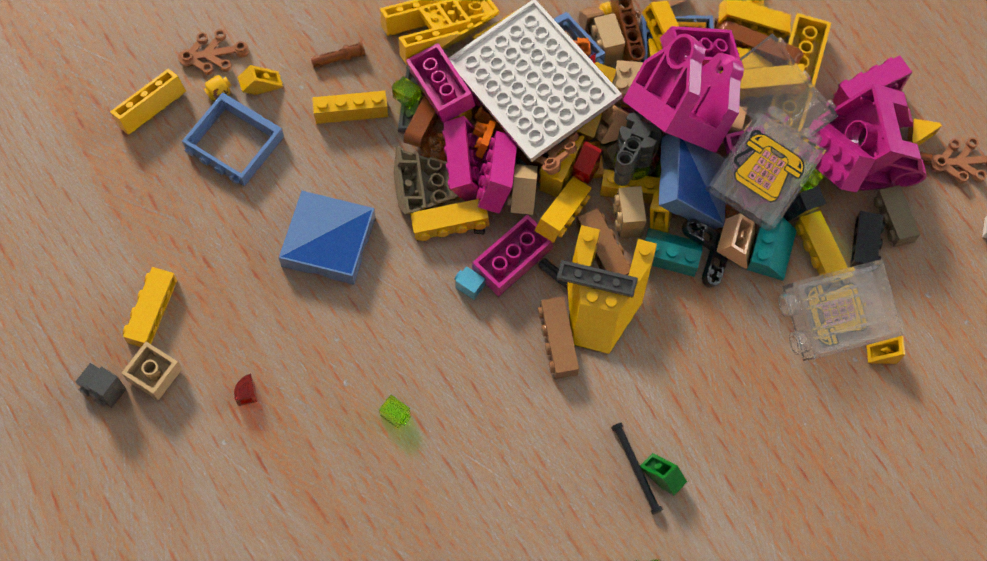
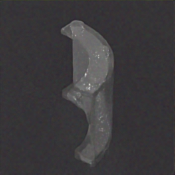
(776, 80)

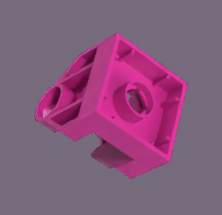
(688, 97)
(877, 117)

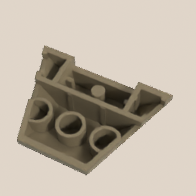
(420, 181)

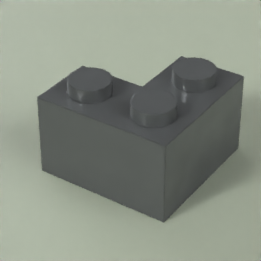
(101, 385)

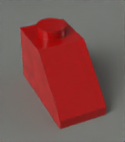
(587, 162)

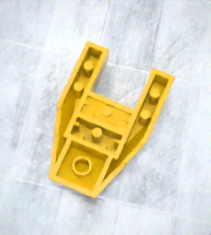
(446, 19)
(598, 315)

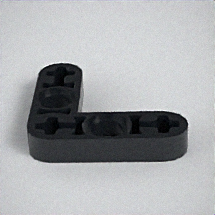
(712, 245)

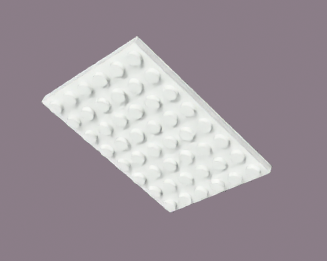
(534, 79)

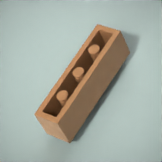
(608, 254)
(559, 338)

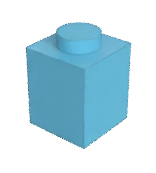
(469, 282)

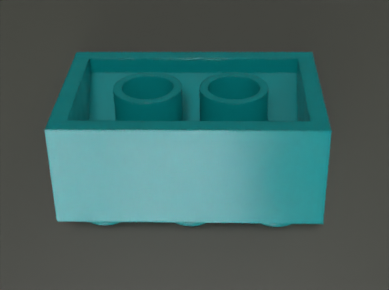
(772, 250)
(675, 252)

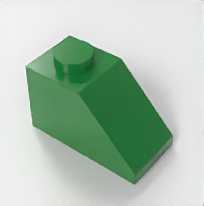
(664, 473)

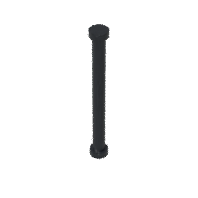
(618, 428)

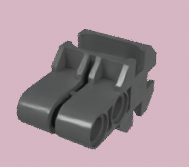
(635, 147)

